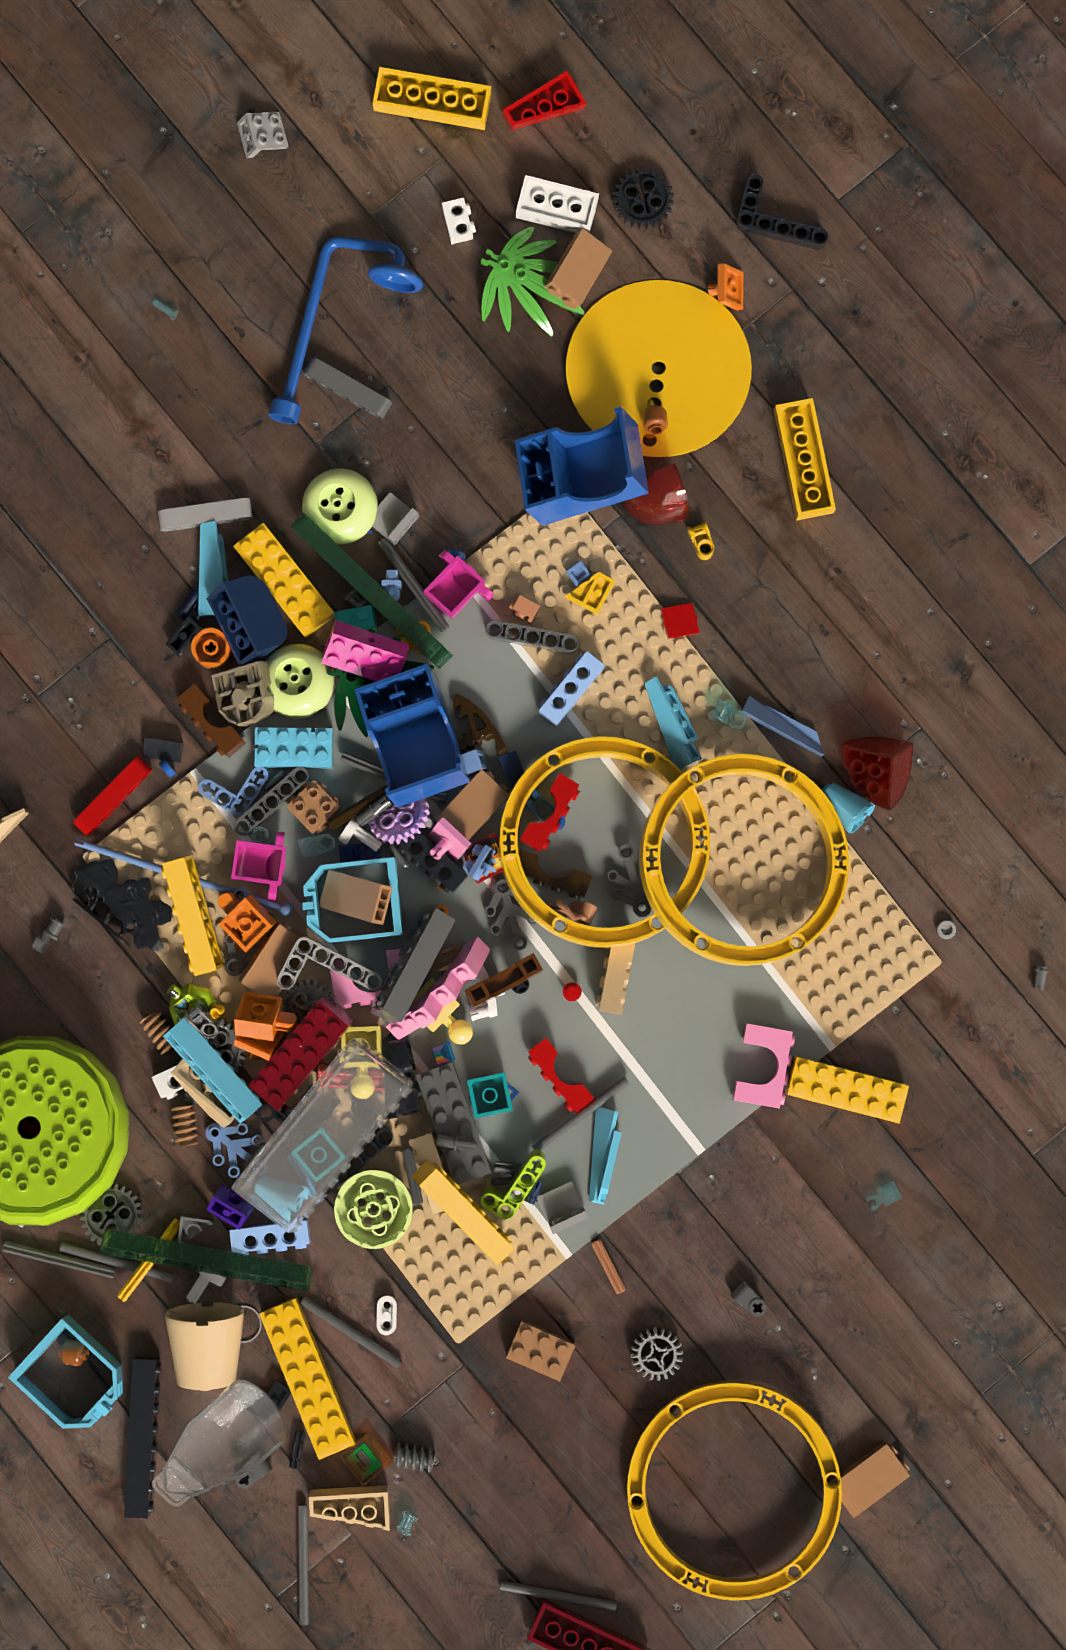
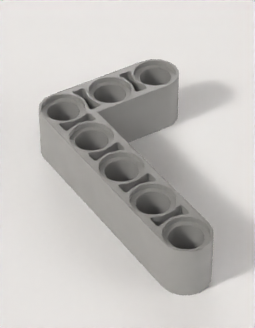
(328, 962)

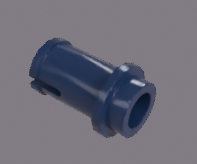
(533, 1193)

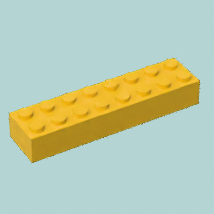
(307, 1378)

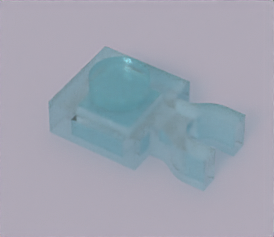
(886, 1194)

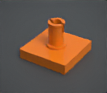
(728, 287)
(259, 1047)

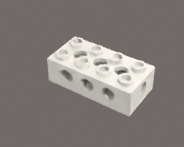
(556, 193)

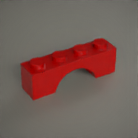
(563, 792)
(575, 1095)

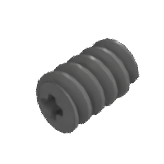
(414, 1457)

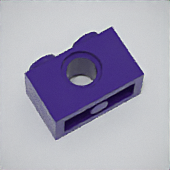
(230, 1207)

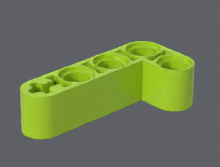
(517, 1183)

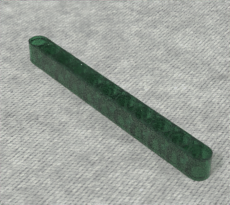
(371, 591)
(206, 1260)

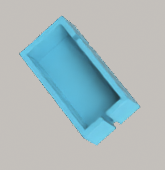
(294, 748)

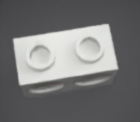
(454, 221)

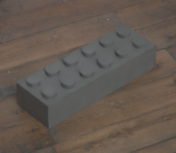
(412, 965)
(451, 1118)

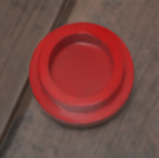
(572, 991)

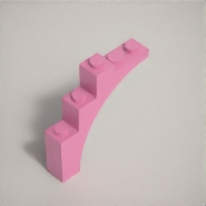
(444, 990)

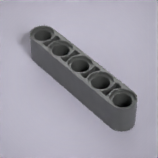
(347, 388)
(522, 639)
(262, 803)

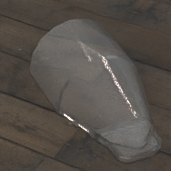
(222, 1443)

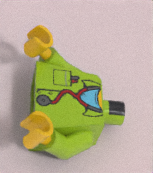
(185, 999)

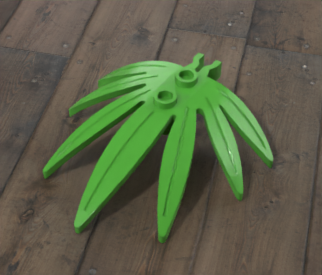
(514, 271)

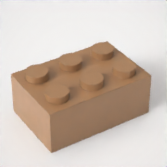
(540, 1350)

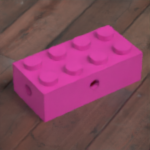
(364, 652)

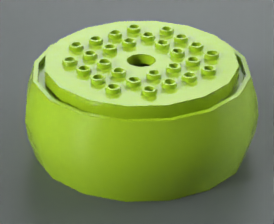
(79, 1136)

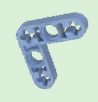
(233, 799)

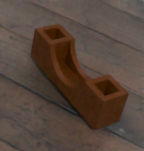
(196, 703)
(503, 981)

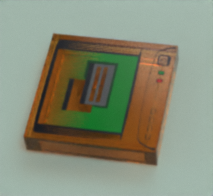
(366, 1458)

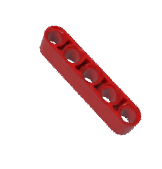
(112, 796)

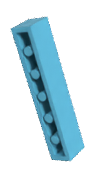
(213, 1070)

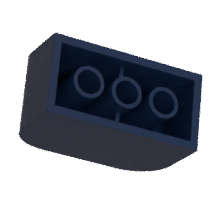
(248, 618)

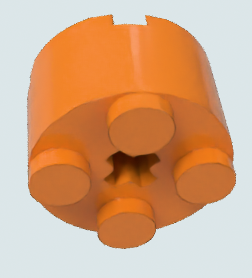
(203, 641)

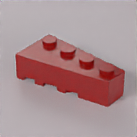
(545, 103)

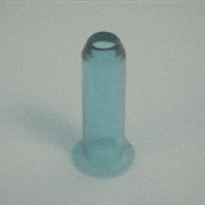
(164, 308)

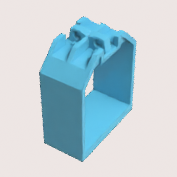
(312, 900)
(101, 1408)

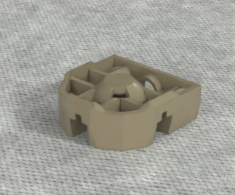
(226, 686)

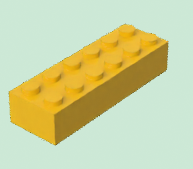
(432, 98)
(804, 459)
(284, 580)
(192, 915)
(846, 1089)
(463, 1211)

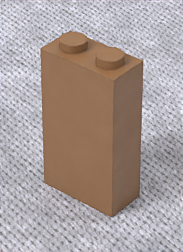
(578, 269)
(475, 804)
(355, 897)
(269, 960)
(871, 1478)

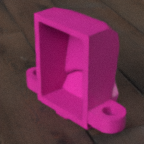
(455, 586)
(260, 863)

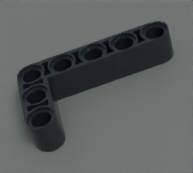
(774, 222)
(364, 1157)

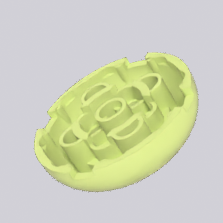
(352, 523)
(318, 683)
(351, 1216)

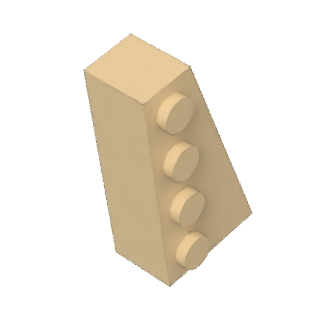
(615, 979)
(426, 1149)
(353, 1505)

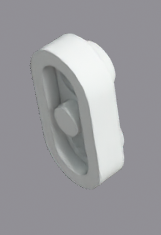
(386, 1314)

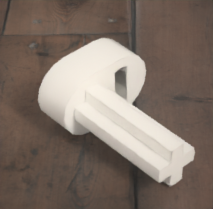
(354, 829)
(201, 1284)

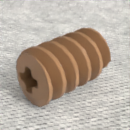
(158, 1030)
(184, 1125)

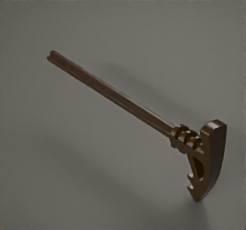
(485, 733)

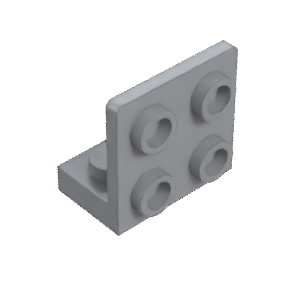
(261, 132)
(394, 518)
(562, 1207)

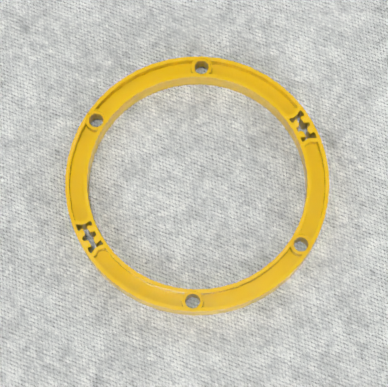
(592, 748)
(825, 817)
(724, 1587)

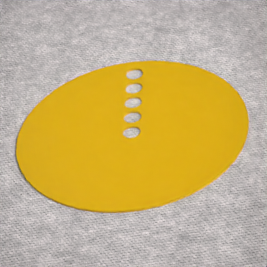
(668, 324)

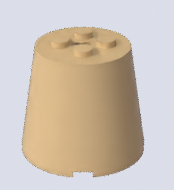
(205, 1344)

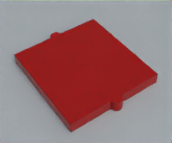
(680, 621)

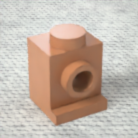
(524, 608)

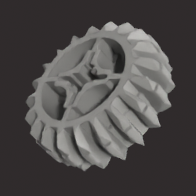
(648, 1356)

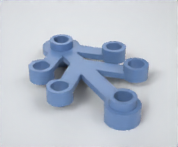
(233, 1146)

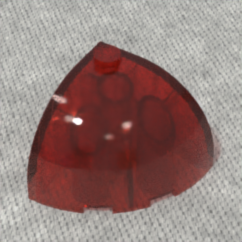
(665, 500)
(879, 768)

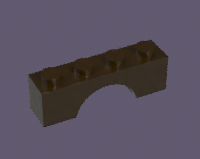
(575, 883)

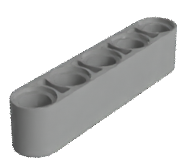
(195, 515)

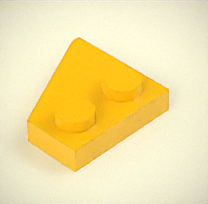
(592, 592)

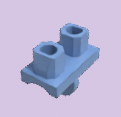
(392, 584)
(483, 864)

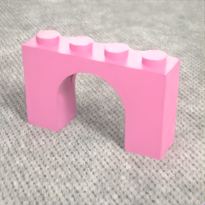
(348, 992)
(779, 1044)

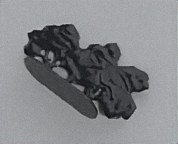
(125, 902)

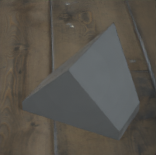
(192, 1225)

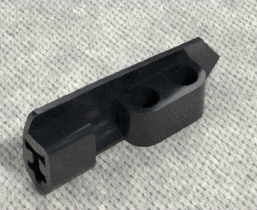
(401, 1056)

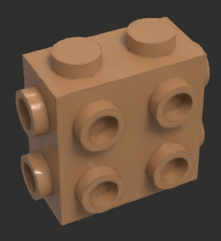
(314, 806)

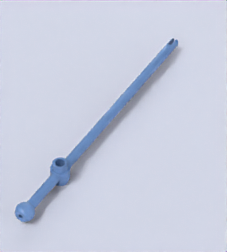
(284, 909)

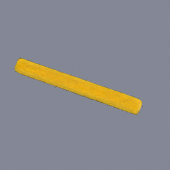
(144, 1267)

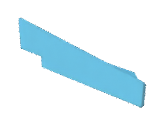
(211, 565)
(673, 723)
(604, 1153)

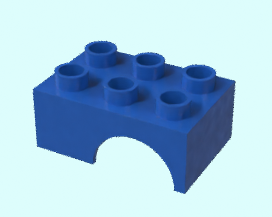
(580, 471)
(412, 735)

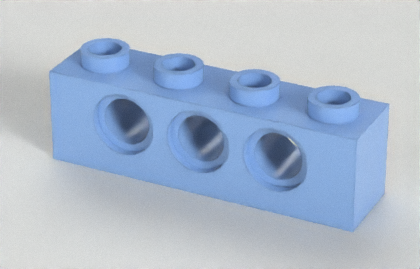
(593, 668)
(239, 1243)

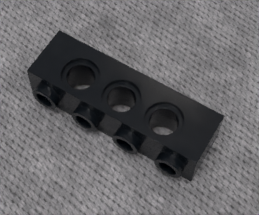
(448, 884)

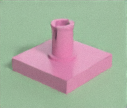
(447, 841)

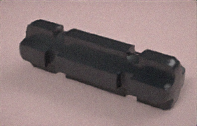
(297, 1449)

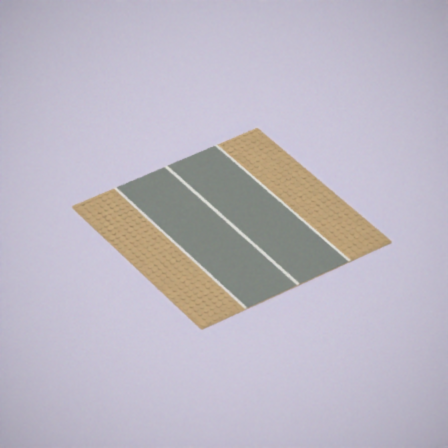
(680, 1009)

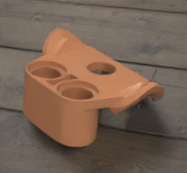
(579, 911)

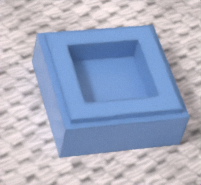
(578, 573)

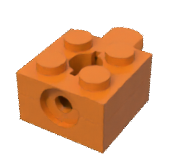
(245, 919)
(261, 1017)

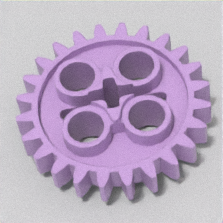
(392, 821)

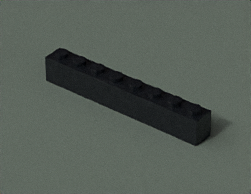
(141, 1437)

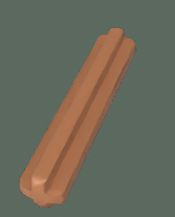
(608, 1266)

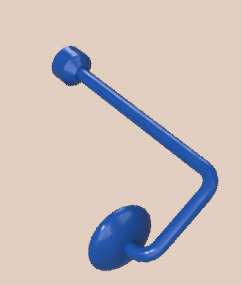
(387, 275)

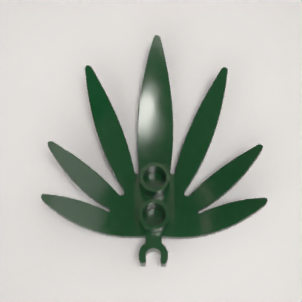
(346, 686)

